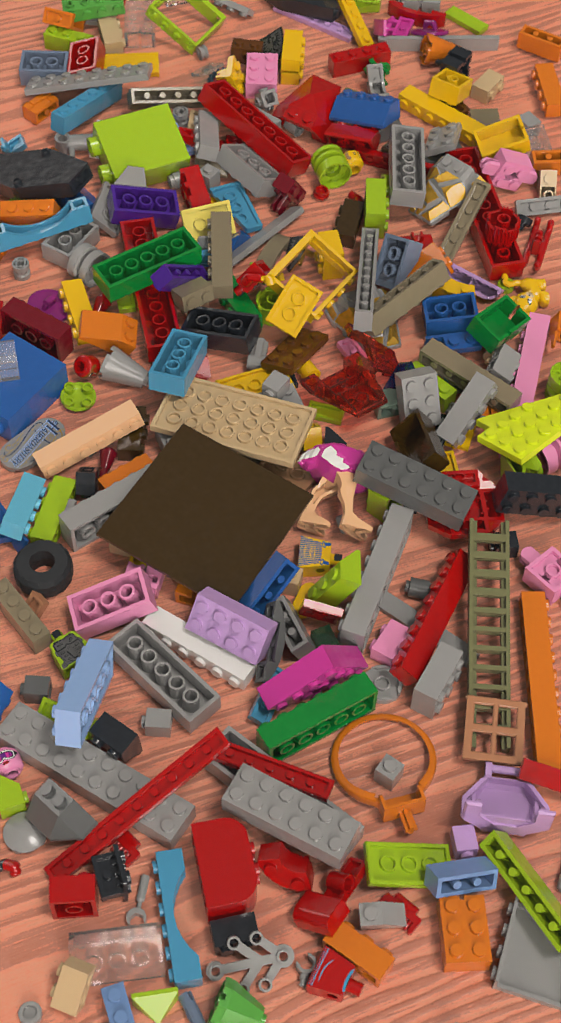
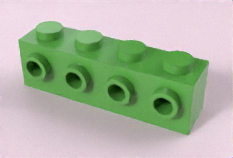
(93, 8)

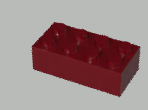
(38, 328)

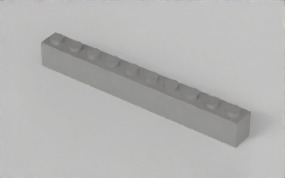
(366, 280)

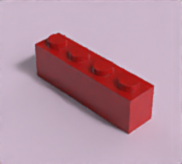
(355, 59)

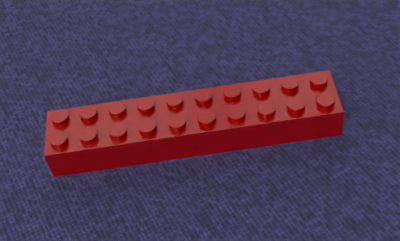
(494, 257)
(154, 307)

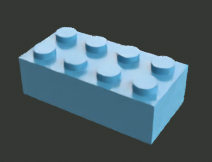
(178, 362)

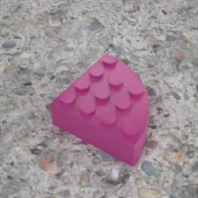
(312, 675)

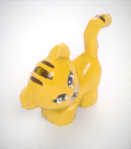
(532, 294)

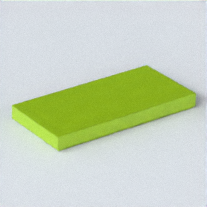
(401, 863)

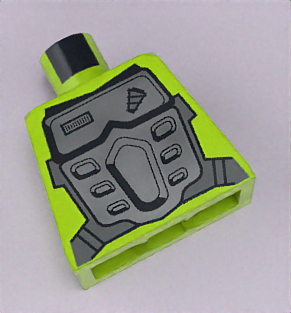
(66, 650)

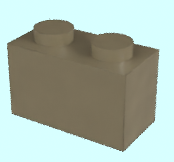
(192, 294)

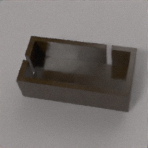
(419, 441)

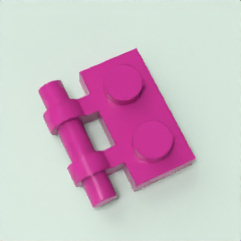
(402, 26)

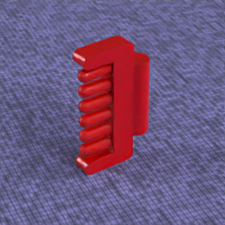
(130, 845)
(410, 911)

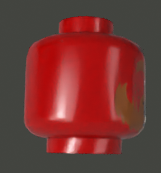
(86, 366)

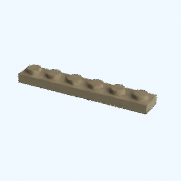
(465, 218)

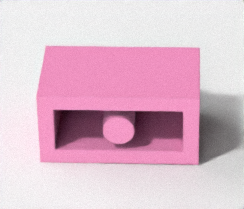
(388, 643)

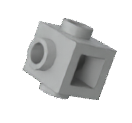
(266, 99)

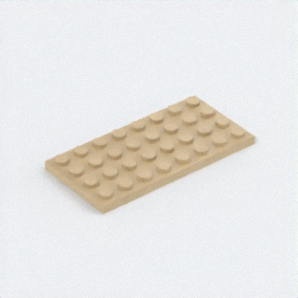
(239, 420)

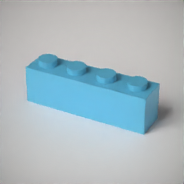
(22, 506)

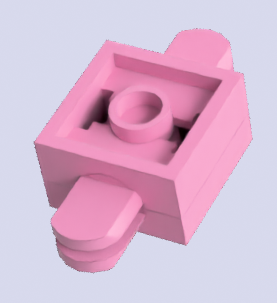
(509, 169)
(539, 566)

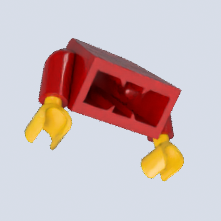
(254, 276)

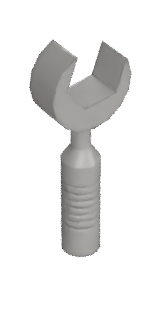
(137, 911)

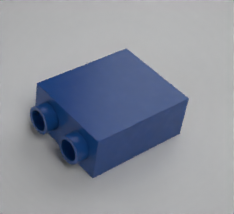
(36, 390)

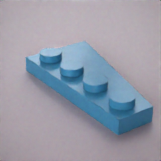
(241, 206)

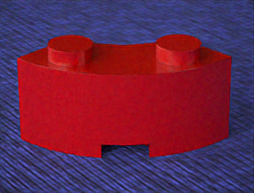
(285, 867)

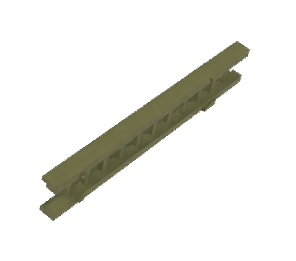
(503, 613)

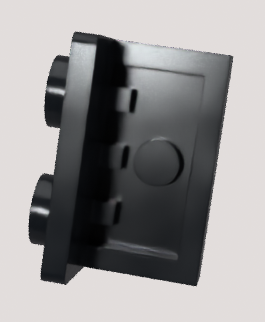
(111, 874)

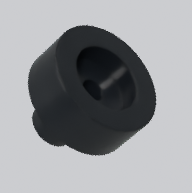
(525, 221)

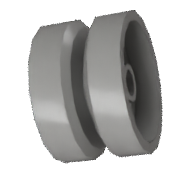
(81, 263)

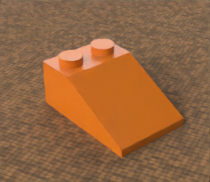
(108, 330)

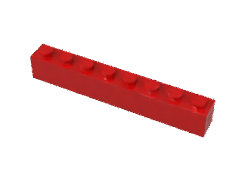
(431, 619)

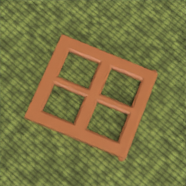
(494, 730)

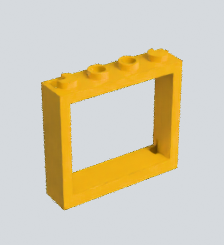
(330, 255)

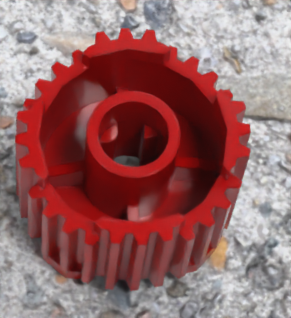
(502, 227)

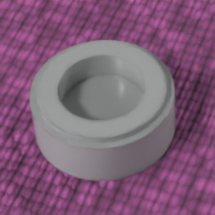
(30, 1012)

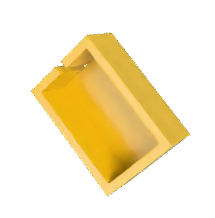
(292, 57)
(503, 134)

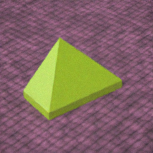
(155, 1003)

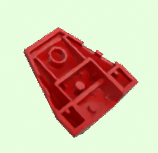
(310, 106)

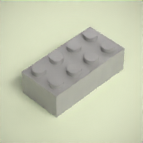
(248, 169)

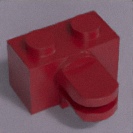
(287, 192)

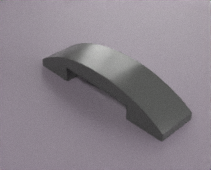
(273, 656)

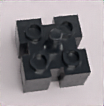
(456, 60)

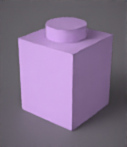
(464, 841)

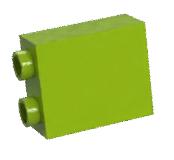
(139, 139)

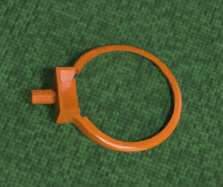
(394, 808)

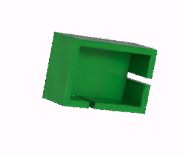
(493, 324)

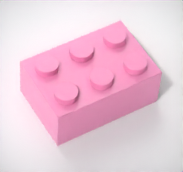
(261, 72)

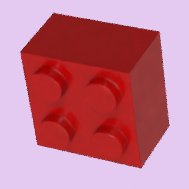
(73, 896)

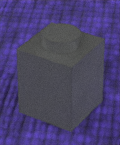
(35, 688)

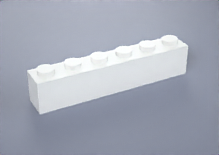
(202, 652)

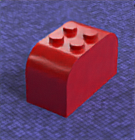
(225, 867)

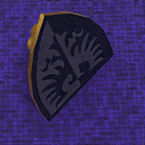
(274, 42)
(300, 258)

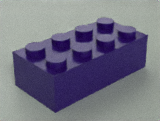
(142, 202)

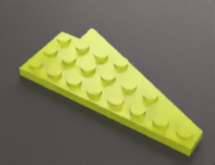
(523, 429)

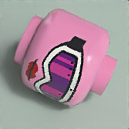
(10, 763)

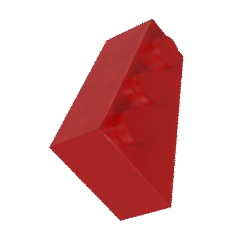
(193, 187)

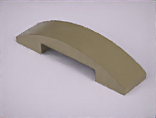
(274, 249)

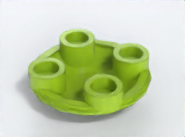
(78, 396)

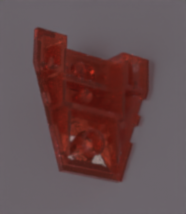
(348, 388)

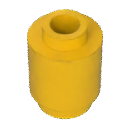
(308, 369)

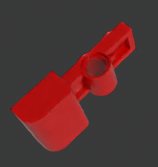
(327, 911)

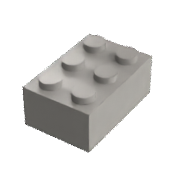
(61, 245)
(418, 390)
(437, 680)

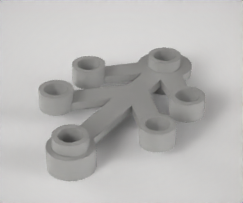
(254, 961)

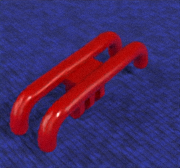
(535, 243)

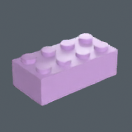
(231, 625)

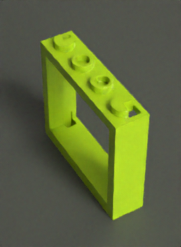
(204, 7)

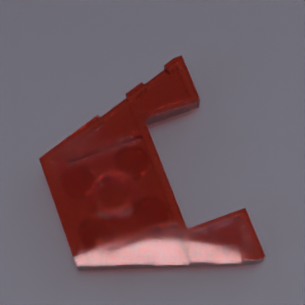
(379, 356)

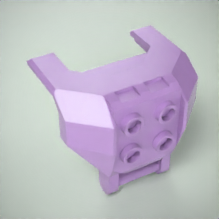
(505, 804)

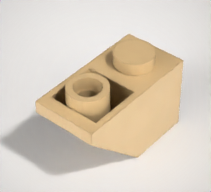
(546, 183)

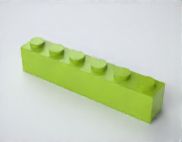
(525, 884)

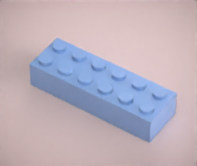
(83, 693)

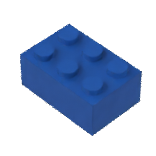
(448, 313)

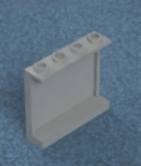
(527, 960)

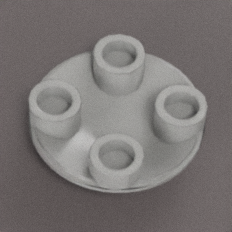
(22, 835)

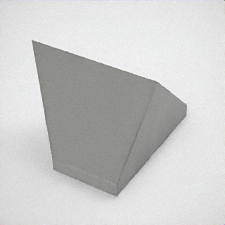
(132, 176)

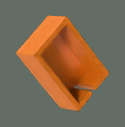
(464, 933)

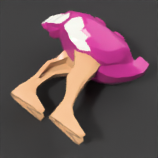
(333, 470)

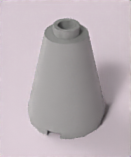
(123, 370)

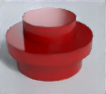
(321, 192)

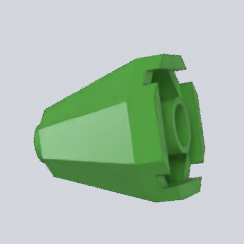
(236, 1005)

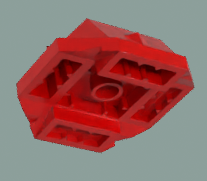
(481, 509)

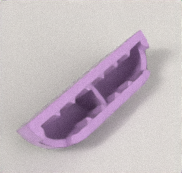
(482, 287)

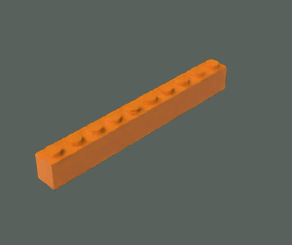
(540, 678)

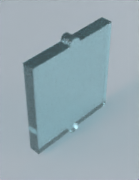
(207, 69)

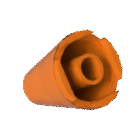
(434, 48)

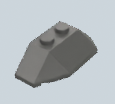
(58, 814)

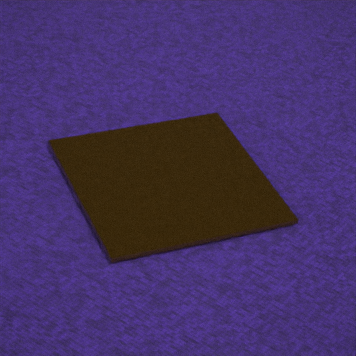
(205, 515)

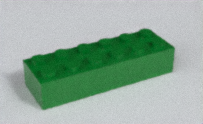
(133, 268)
(318, 717)

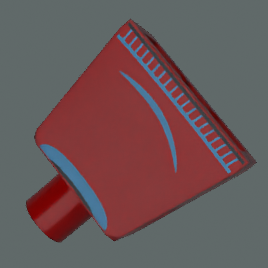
(333, 977)

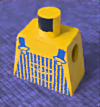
(316, 557)

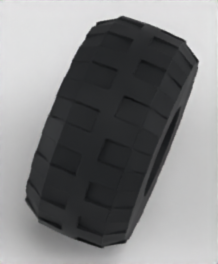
(43, 554)

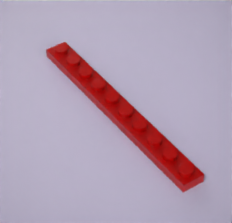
(140, 804)

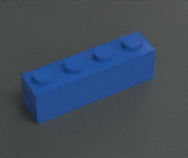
(269, 582)

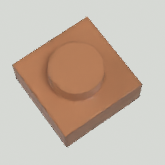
(37, 603)

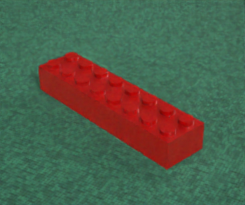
(254, 128)

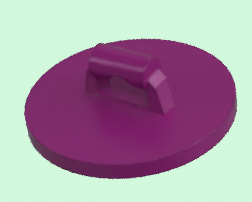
(437, 32)
(48, 302)

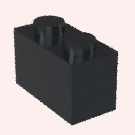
(236, 925)

